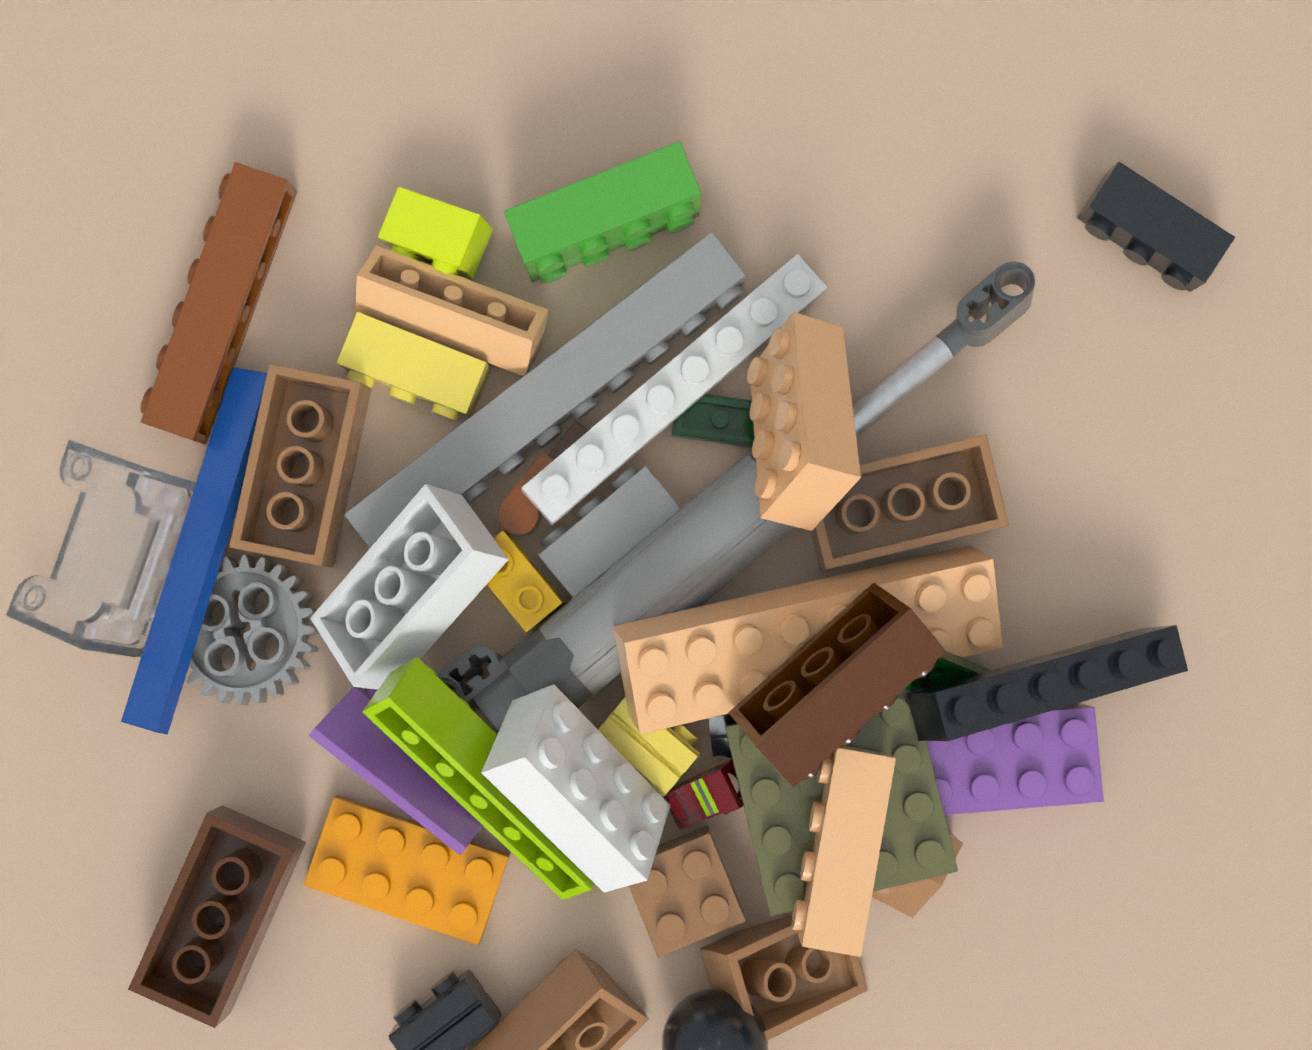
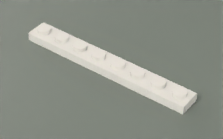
(672, 390)

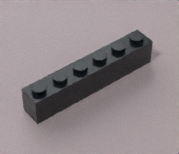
(1046, 683)

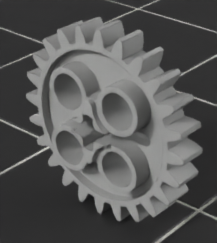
(284, 618)

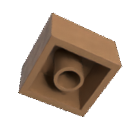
(687, 893)

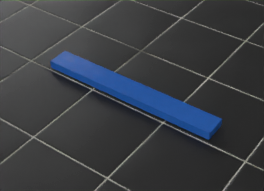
(196, 557)

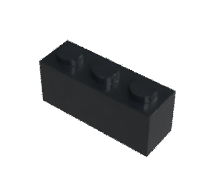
(1155, 228)

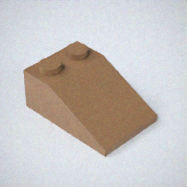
(780, 975)

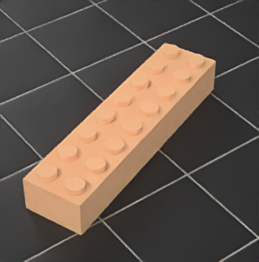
(716, 654)

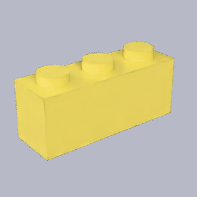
(413, 367)

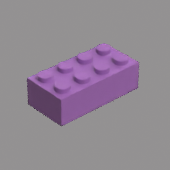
(1021, 764)

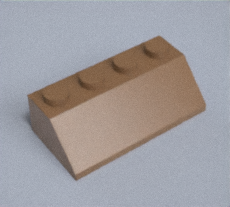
(569, 1010)

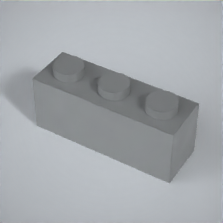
(607, 530)

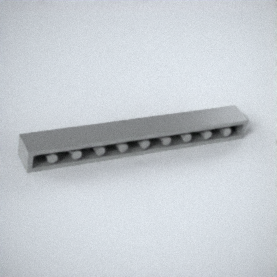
(562, 385)

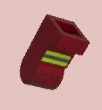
(704, 796)

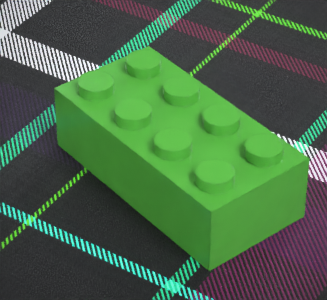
(605, 213)

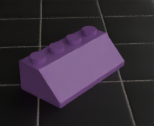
(386, 767)

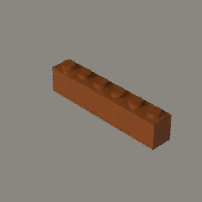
(218, 303)

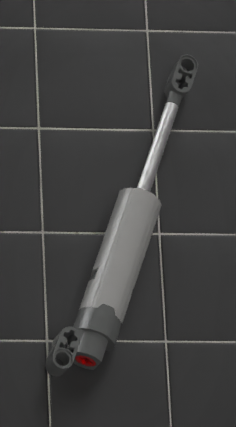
(701, 543)

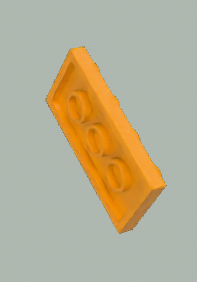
(405, 870)

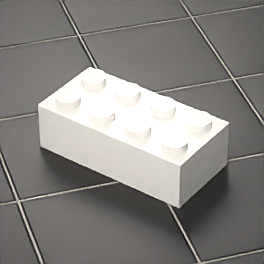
(408, 587)
(577, 789)

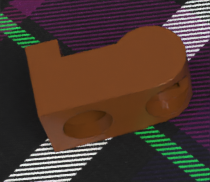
(516, 511)

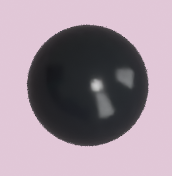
(713, 1022)

